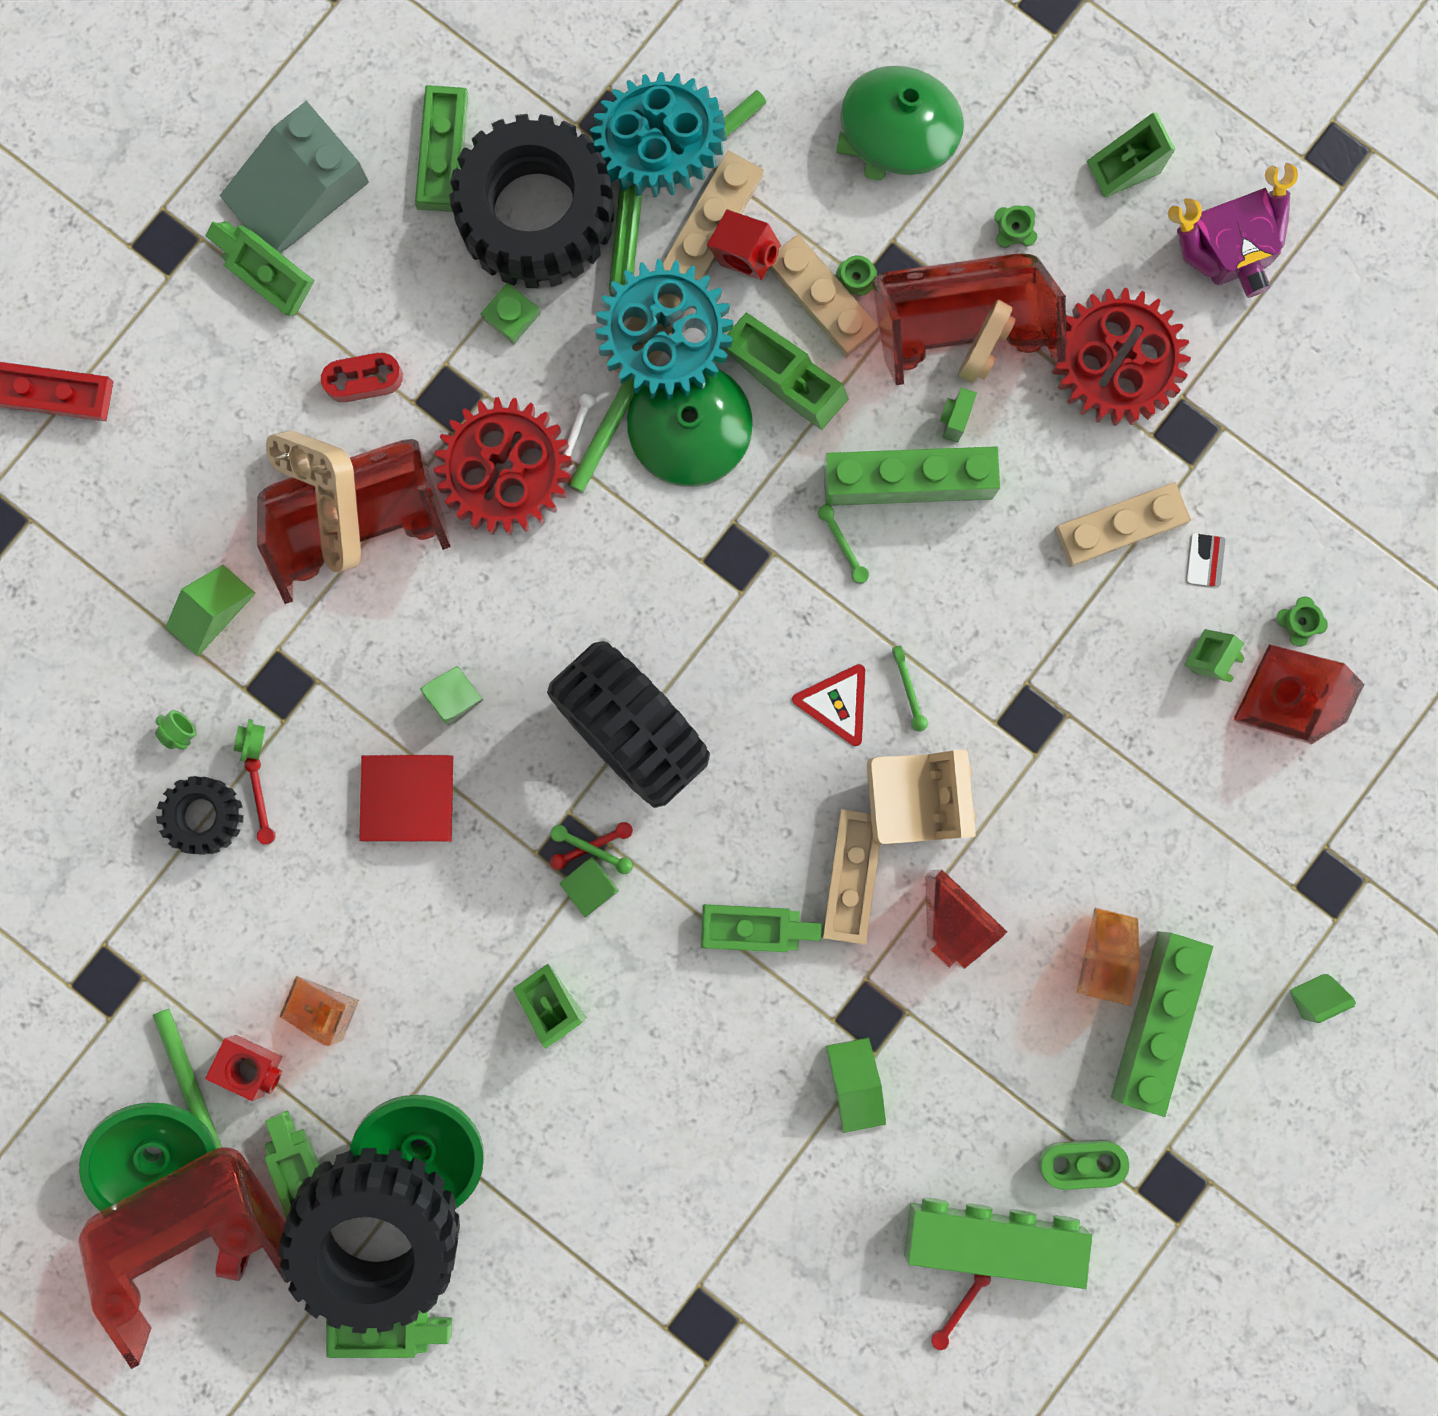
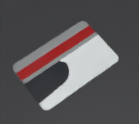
(1206, 560)

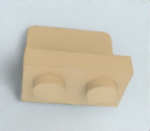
(921, 797)

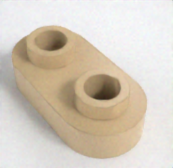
(979, 358)

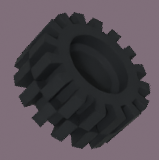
(174, 811)

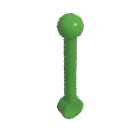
(860, 573)
(919, 722)
(623, 865)

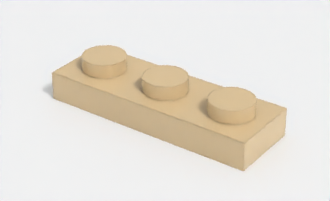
(823, 296)
(1122, 524)
(851, 879)

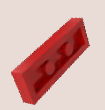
(55, 391)

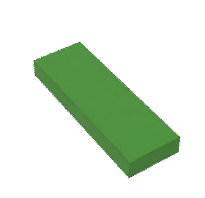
(440, 145)

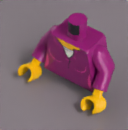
(1238, 235)

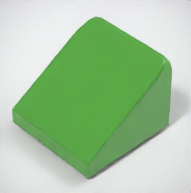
(451, 695)
(589, 886)
(1321, 999)

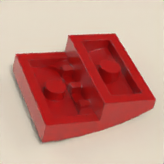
(406, 798)

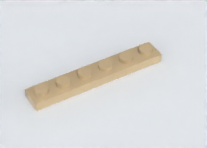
(728, 189)

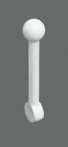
(586, 402)

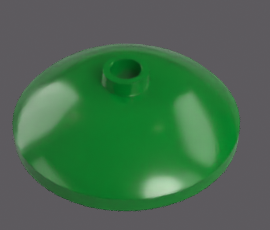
(902, 120)
(696, 450)
(451, 1137)
(116, 1156)

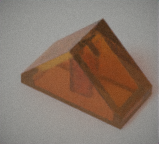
(318, 1011)

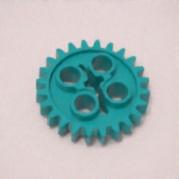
(670, 120)
(687, 359)

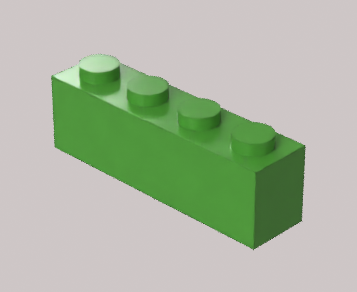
(911, 476)
(1161, 1023)
(998, 1244)

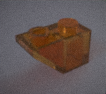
(1110, 957)

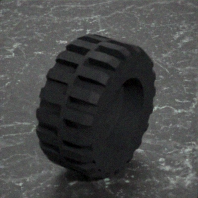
(524, 150)
(629, 723)
(359, 1290)

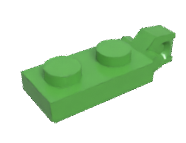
(261, 266)
(755, 928)
(288, 1157)
(397, 1343)

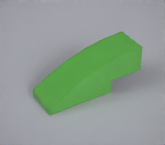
(786, 371)

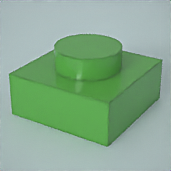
(510, 313)
(957, 413)

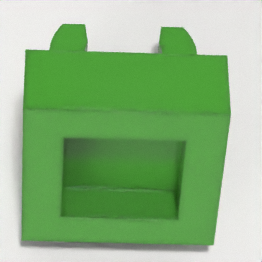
(1215, 655)

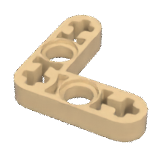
(334, 483)

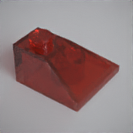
(1299, 695)
(957, 922)

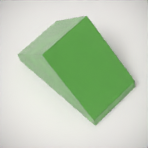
(1132, 156)
(207, 608)
(548, 1005)
(856, 1085)

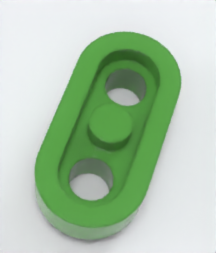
(1082, 1164)

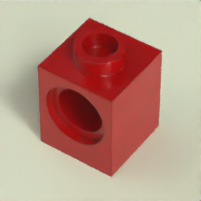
(744, 244)
(226, 1068)

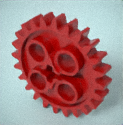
(1152, 378)
(468, 452)

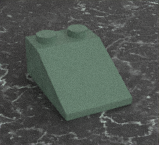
(293, 179)

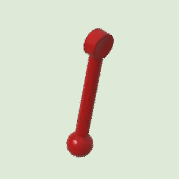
(622, 831)
(265, 834)
(940, 1337)

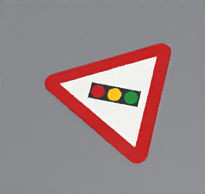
(837, 703)

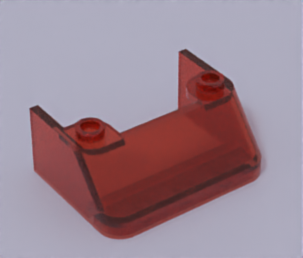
(951, 300)
(391, 494)
(200, 1200)

